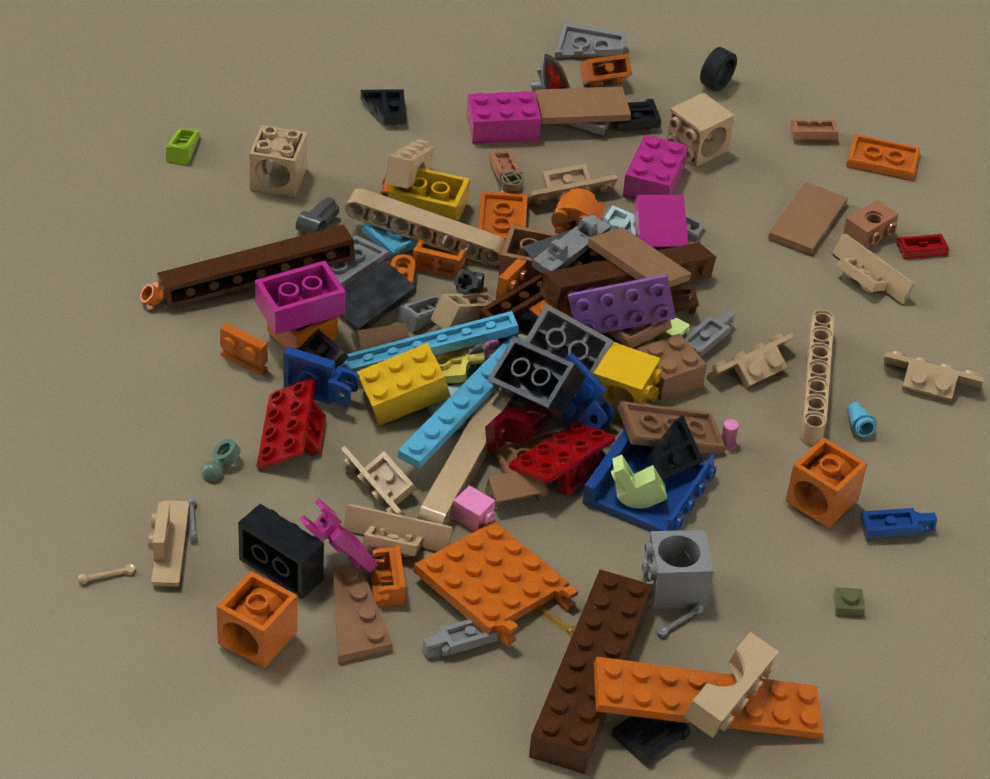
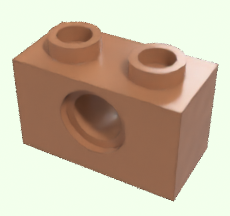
(871, 224)

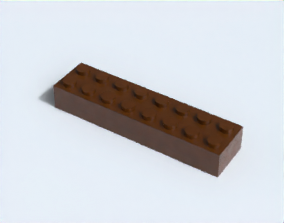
(606, 629)

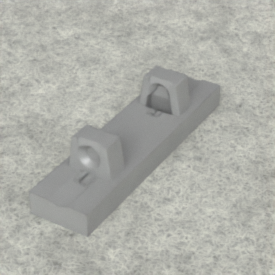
(570, 246)

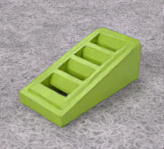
(182, 146)

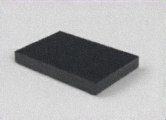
(376, 295)

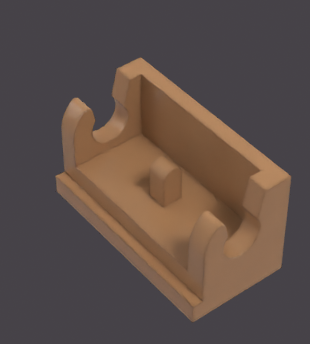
(513, 487)

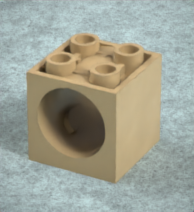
(701, 126)
(278, 161)

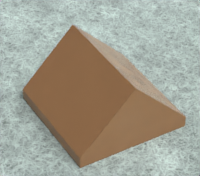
(379, 336)

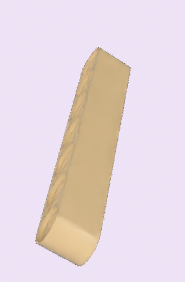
(425, 225)
(817, 377)

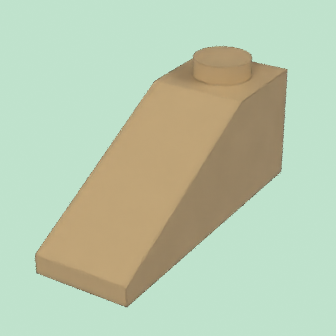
(459, 308)

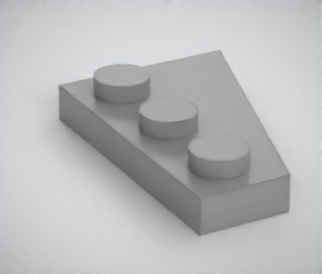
(589, 42)
(366, 258)

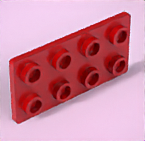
(291, 425)
(566, 455)

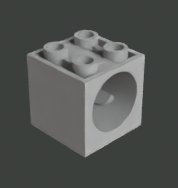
(678, 569)

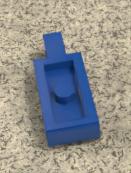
(897, 522)

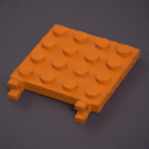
(494, 580)

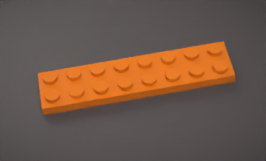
(668, 691)

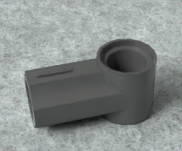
(318, 217)
(469, 281)

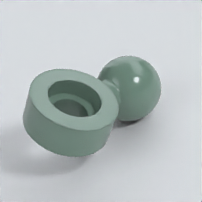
(225, 454)

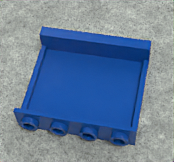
(665, 516)

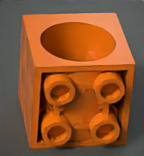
(826, 482)
(257, 619)

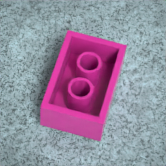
(503, 117)
(655, 168)
(300, 297)

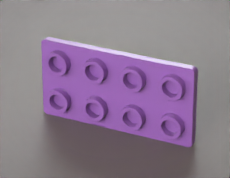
(624, 304)

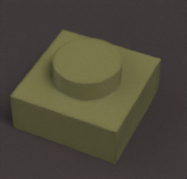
(849, 602)

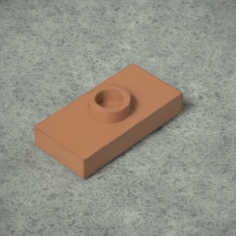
(814, 129)
(503, 162)

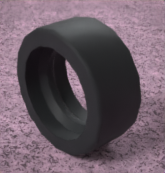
(718, 68)

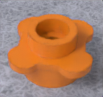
(151, 295)

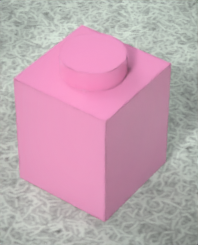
(473, 509)

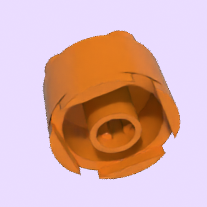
(574, 207)

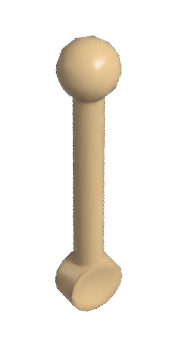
(129, 570)

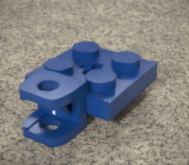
(328, 381)
(587, 404)

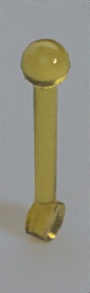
(570, 630)

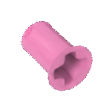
(729, 433)

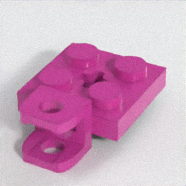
(329, 527)

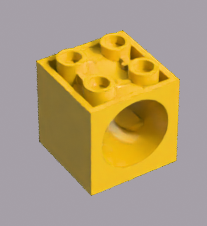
(628, 376)

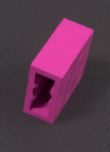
(661, 220)

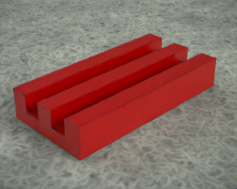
(922, 246)

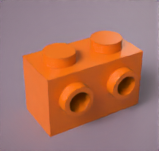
(605, 69)

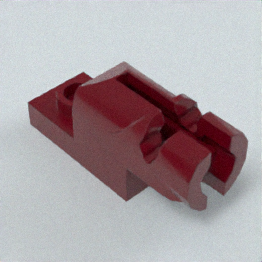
(514, 425)

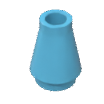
(861, 421)

